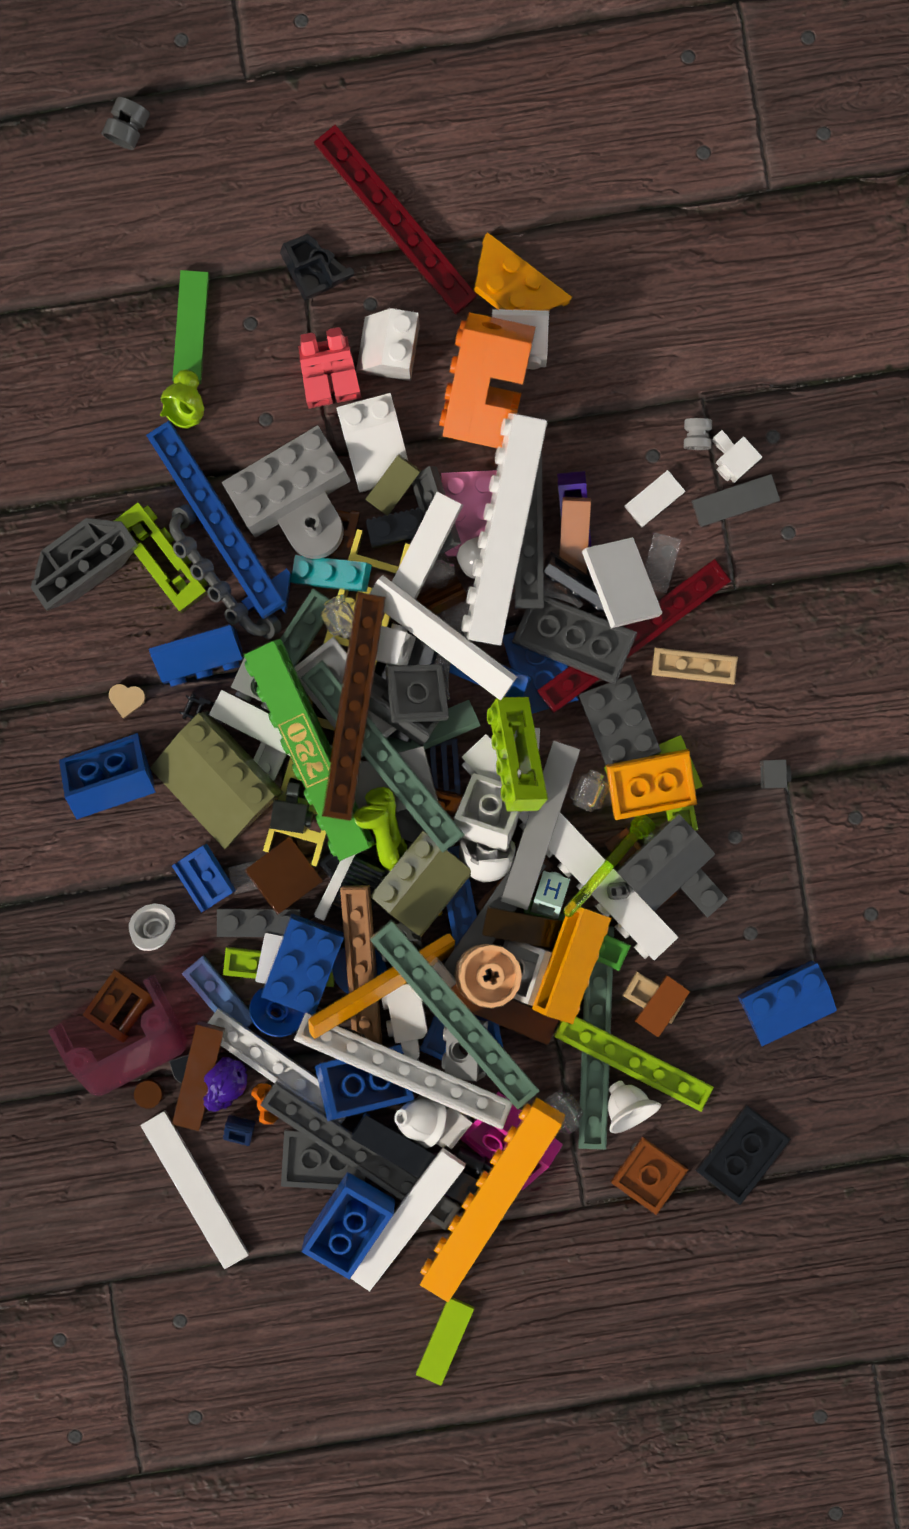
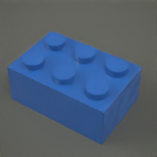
(302, 964)
(354, 1091)
(348, 1225)

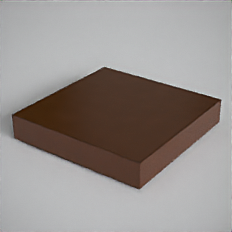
(283, 875)

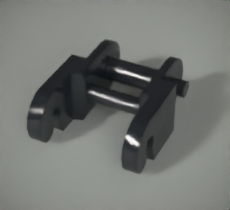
(202, 702)

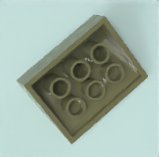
(215, 778)

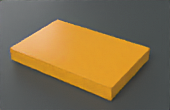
(651, 784)

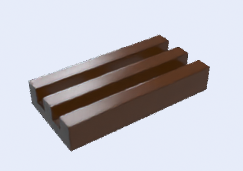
(442, 599)

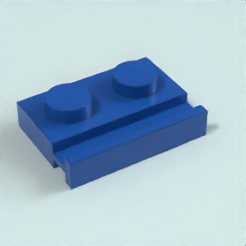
(204, 878)

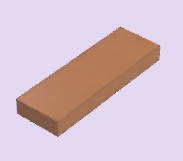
(575, 530)

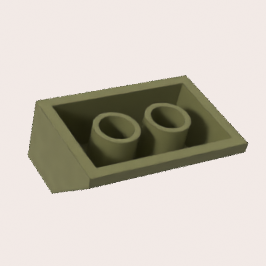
(421, 884)

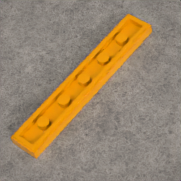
(373, 990)

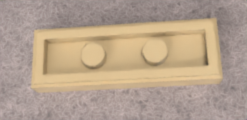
(694, 666)

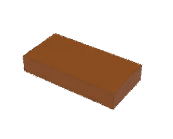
(662, 1006)

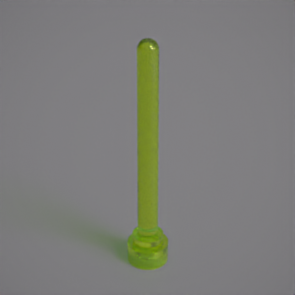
(640, 827)

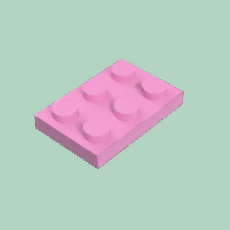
(473, 492)

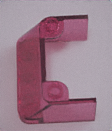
(162, 1043)

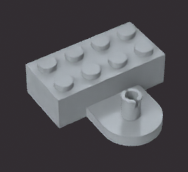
(292, 491)

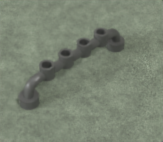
(220, 590)

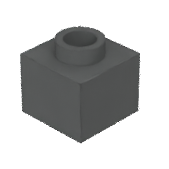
(774, 773)

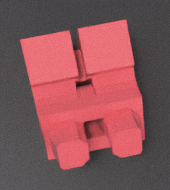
(327, 358)

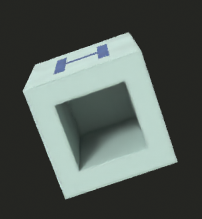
(550, 894)

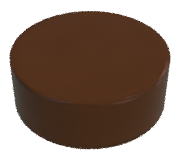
(148, 1094)

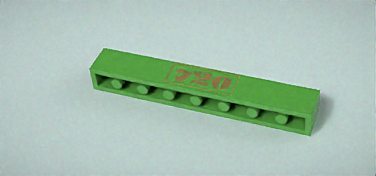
(303, 740)

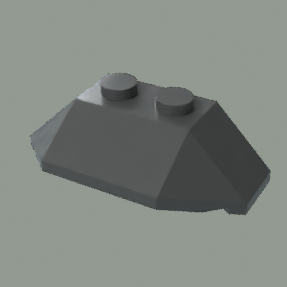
(81, 560)

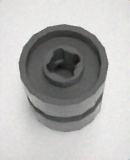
(121, 132)

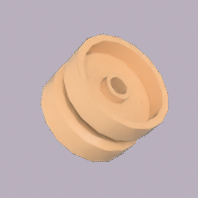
(504, 978)

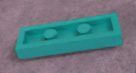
(331, 573)

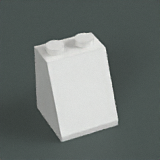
(389, 344)

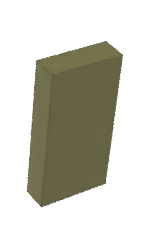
(393, 484)

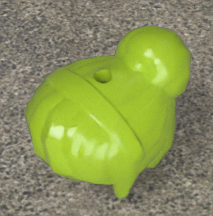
(182, 400)

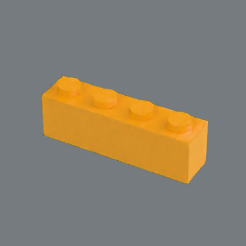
(571, 965)

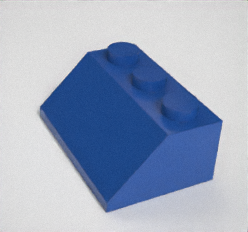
(197, 655)
(106, 776)
(788, 1002)

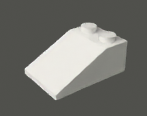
(371, 438)

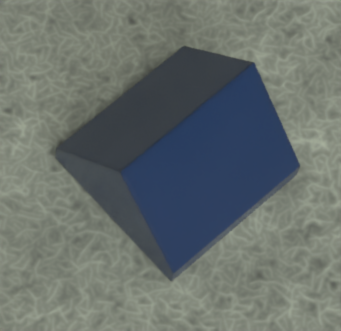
(239, 1130)

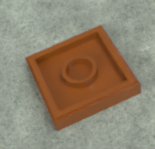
(649, 1175)

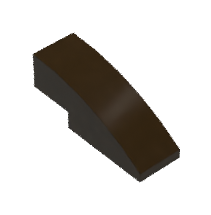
(521, 927)

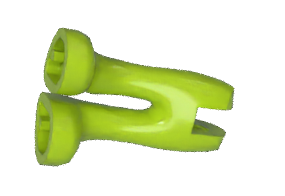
(381, 817)

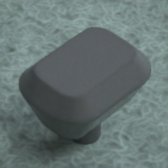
(618, 890)

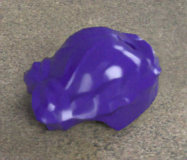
(225, 1083)

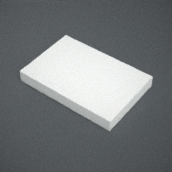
(622, 582)

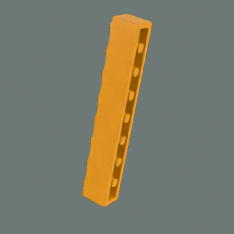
(492, 1199)

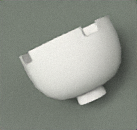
(486, 862)

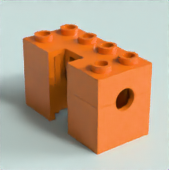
(487, 351)

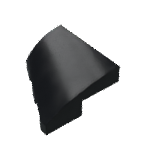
(313, 266)

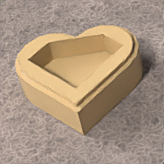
(126, 699)

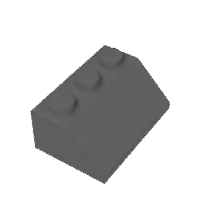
(665, 862)

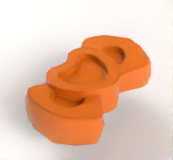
(259, 1093)

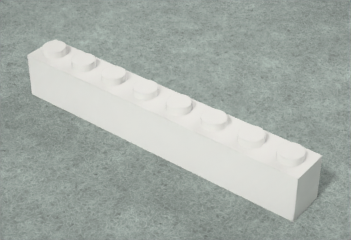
(504, 528)

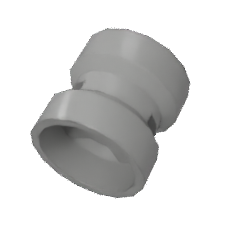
(697, 437)

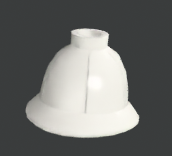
(629, 1107)
(422, 1120)

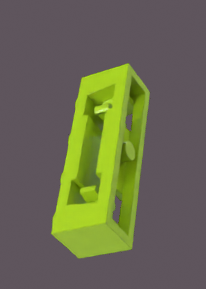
(189, 594)
(505, 718)

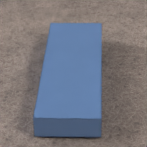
(216, 990)

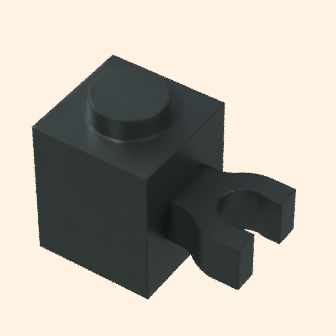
(290, 814)

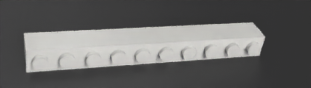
(582, 861)

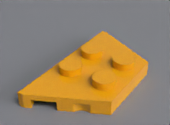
(513, 283)

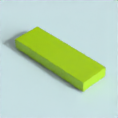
(444, 1341)

